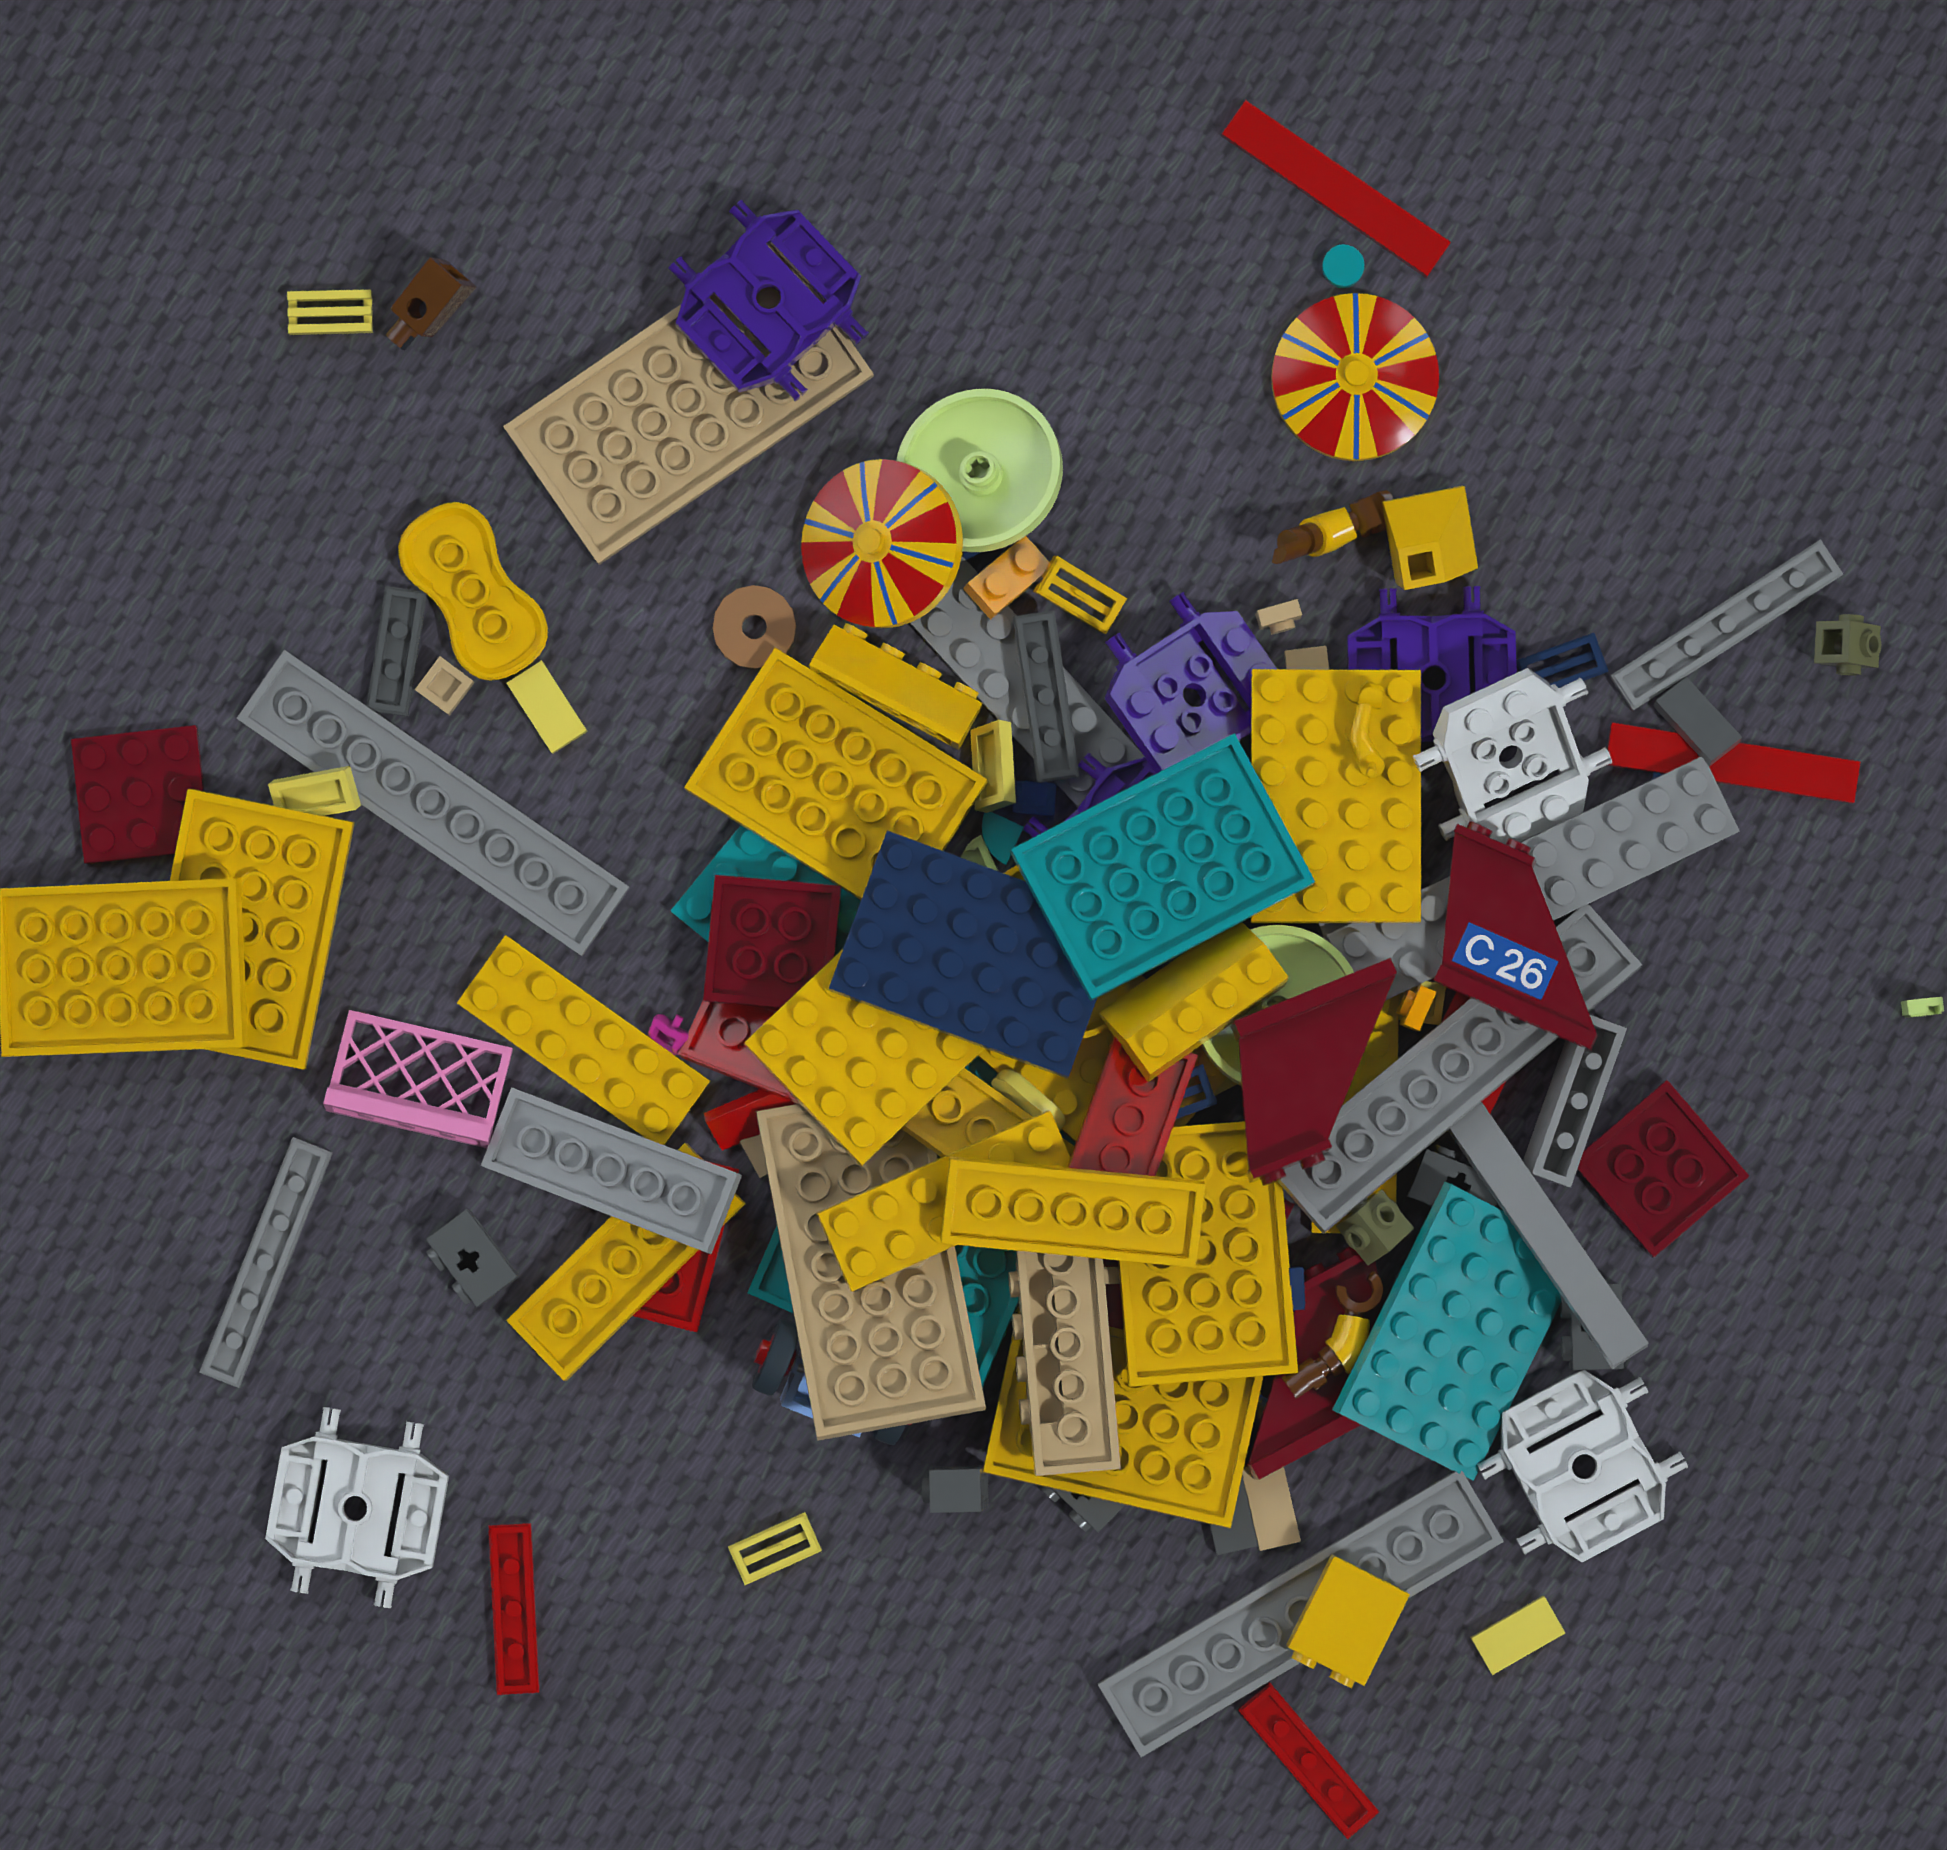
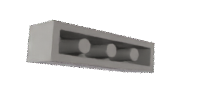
(1572, 1105)

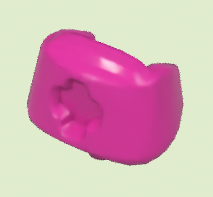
(668, 1033)

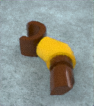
(1332, 529)
(1343, 1346)

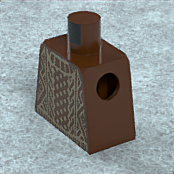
(443, 292)

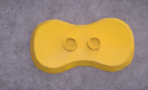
(456, 563)

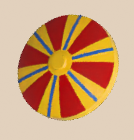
(1355, 377)
(882, 543)

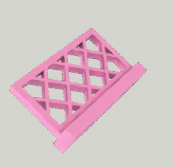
(409, 1114)

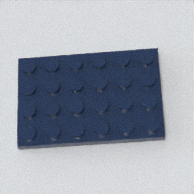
(963, 957)

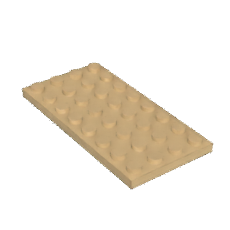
(666, 426)
(889, 1348)

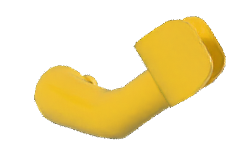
(1367, 756)

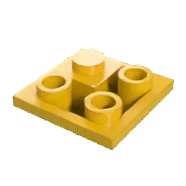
(1430, 537)

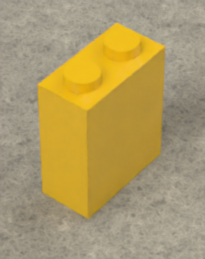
(1347, 1622)

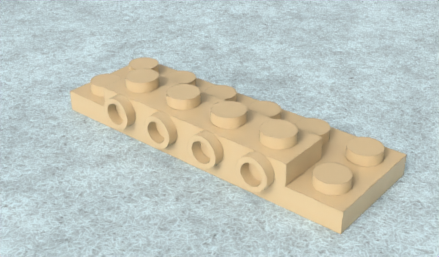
(1065, 1362)

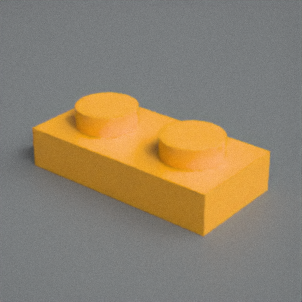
(1007, 577)
(1415, 1007)

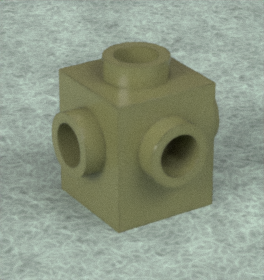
(1847, 644)
(1374, 1227)

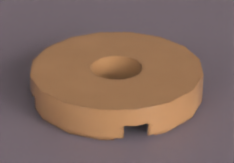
(753, 602)

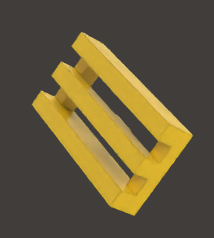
(1049, 577)

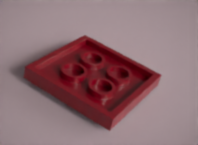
(134, 791)
(768, 939)
(1660, 1168)

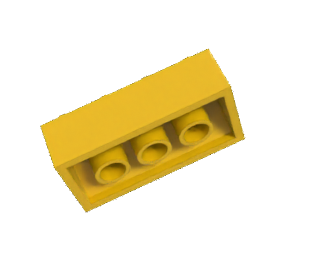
(896, 686)
(1193, 999)

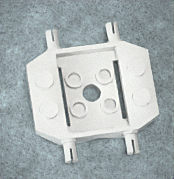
(1522, 714)
(1548, 1471)
(373, 1476)

